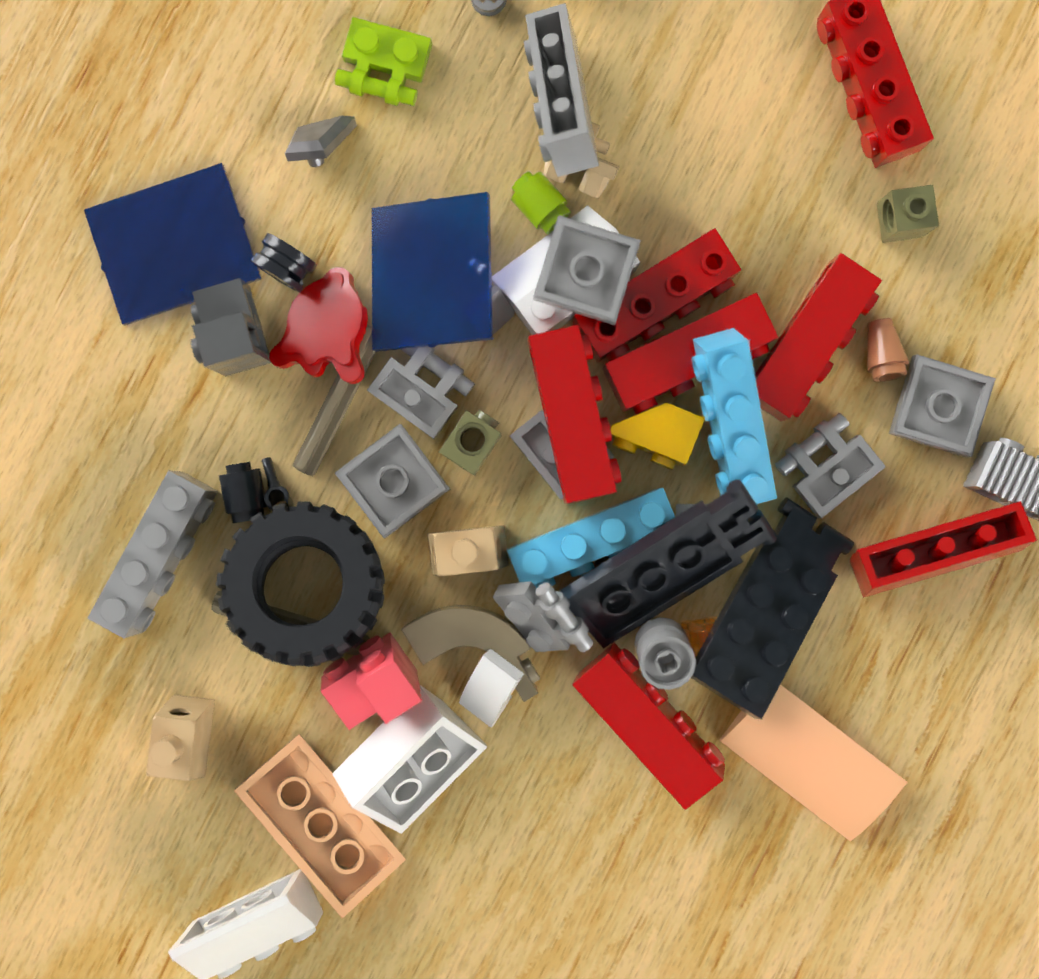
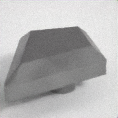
(319, 139)

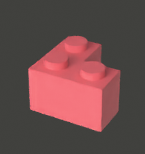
(372, 682)

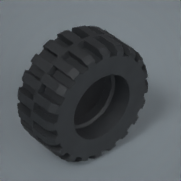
(257, 551)

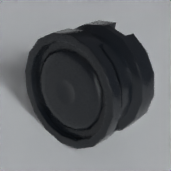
(283, 262)

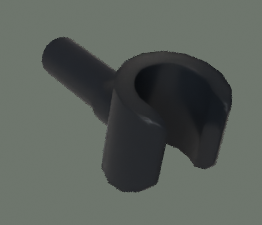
(275, 491)

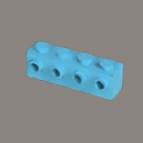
(734, 413)
(589, 539)

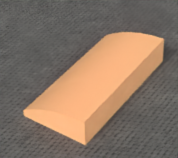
(815, 763)
(317, 826)

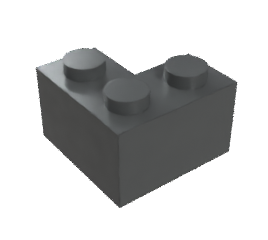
(228, 329)

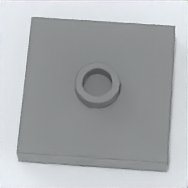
(586, 270)
(942, 406)
(392, 481)

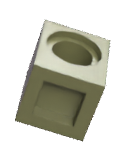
(907, 213)
(453, 445)

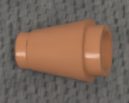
(885, 351)

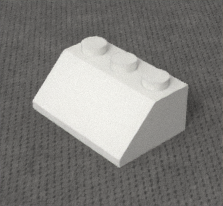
(521, 277)
(408, 763)
(249, 928)

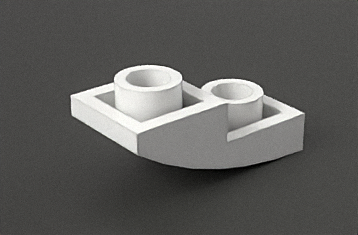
(490, 687)

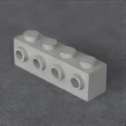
(560, 91)
(153, 554)

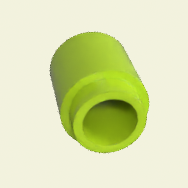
(539, 201)

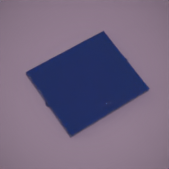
(171, 243)
(431, 273)

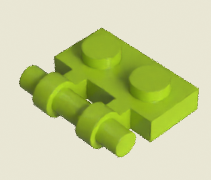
(386, 51)

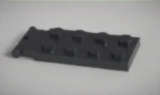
(668, 564)
(770, 611)

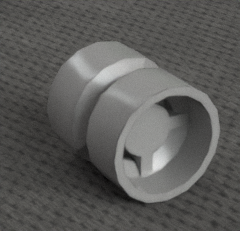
(664, 653)

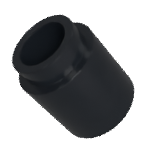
(242, 492)

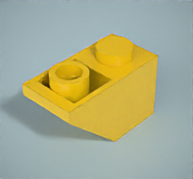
(661, 431)

